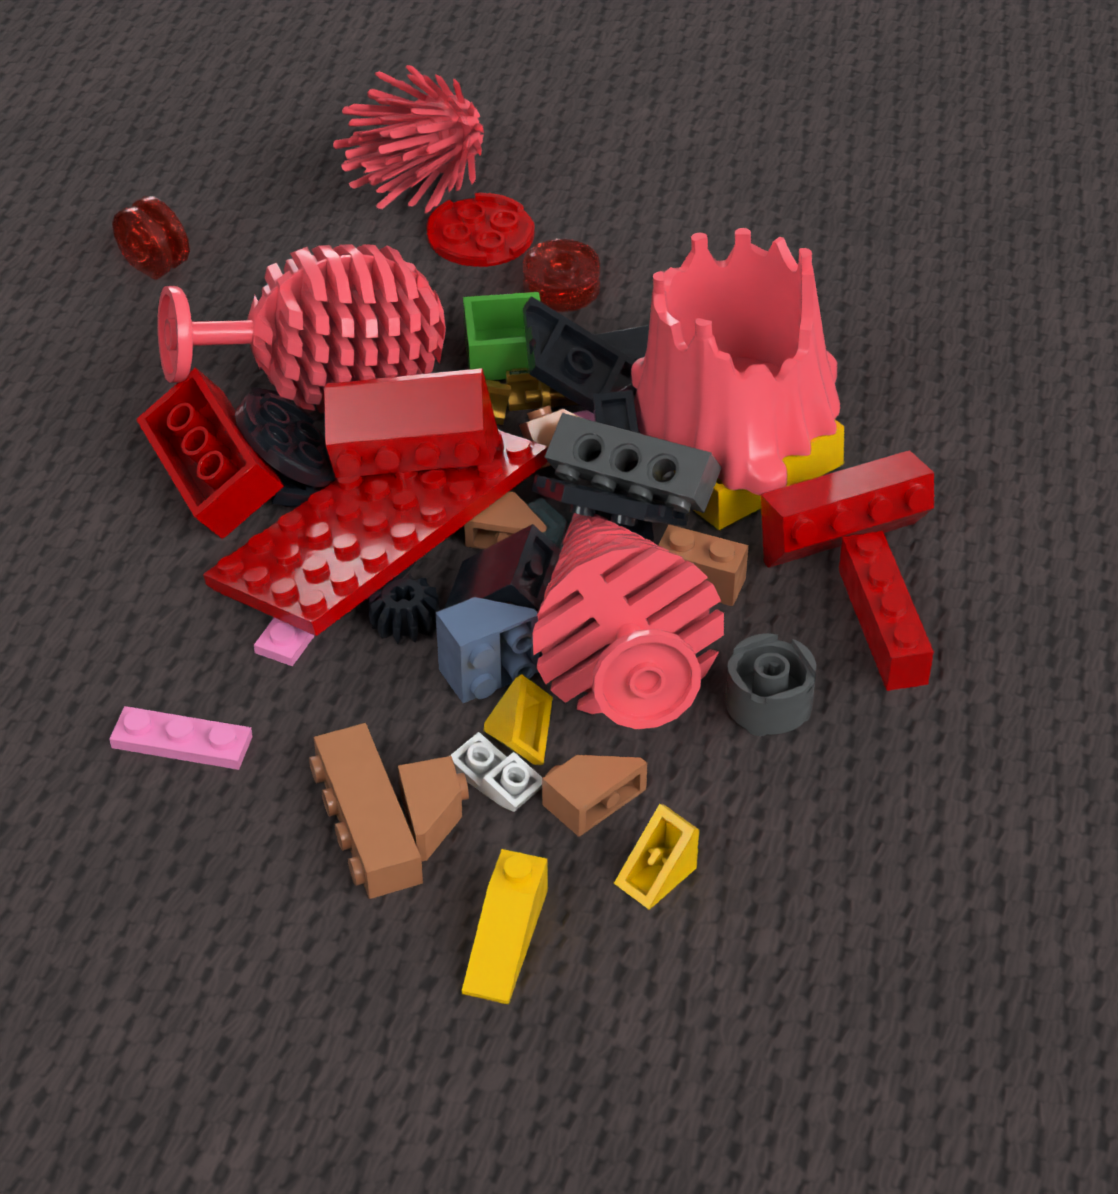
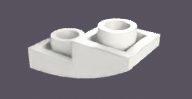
(501, 778)

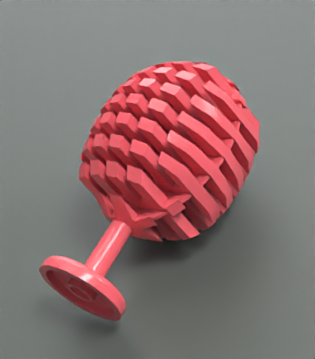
(320, 323)

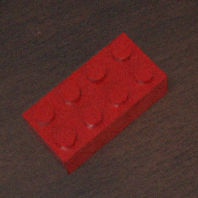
(207, 454)

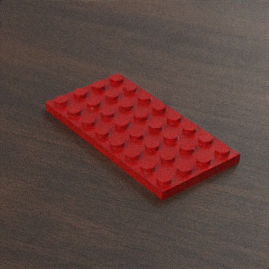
(363, 535)

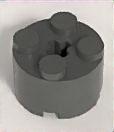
(770, 684)

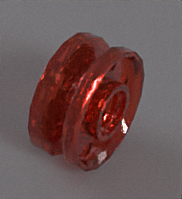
(151, 237)
(563, 274)

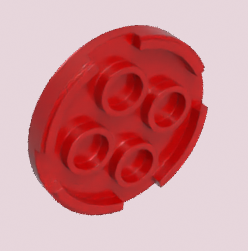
(480, 230)

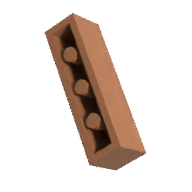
(367, 811)

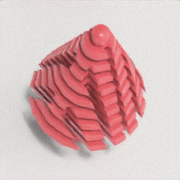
(625, 625)

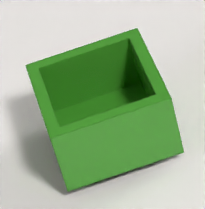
(496, 333)

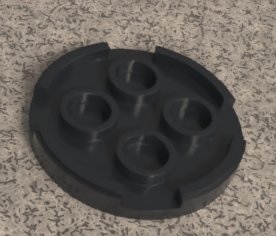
(285, 438)

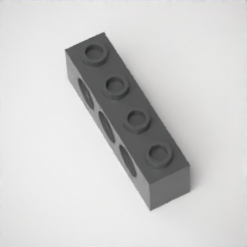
(579, 438)

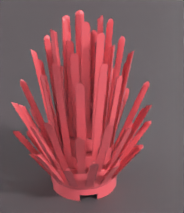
(422, 136)

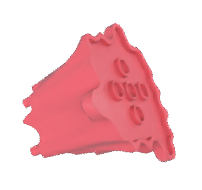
(738, 361)

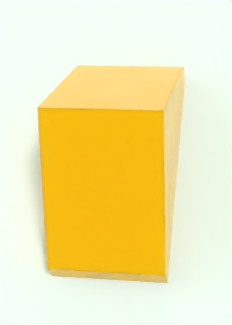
(660, 858)

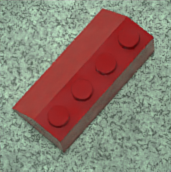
(409, 423)
(844, 503)

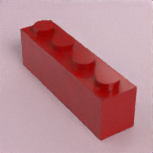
(885, 611)

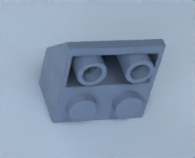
(485, 646)

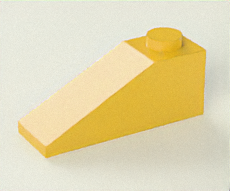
(506, 925)

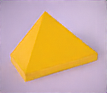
(522, 720)

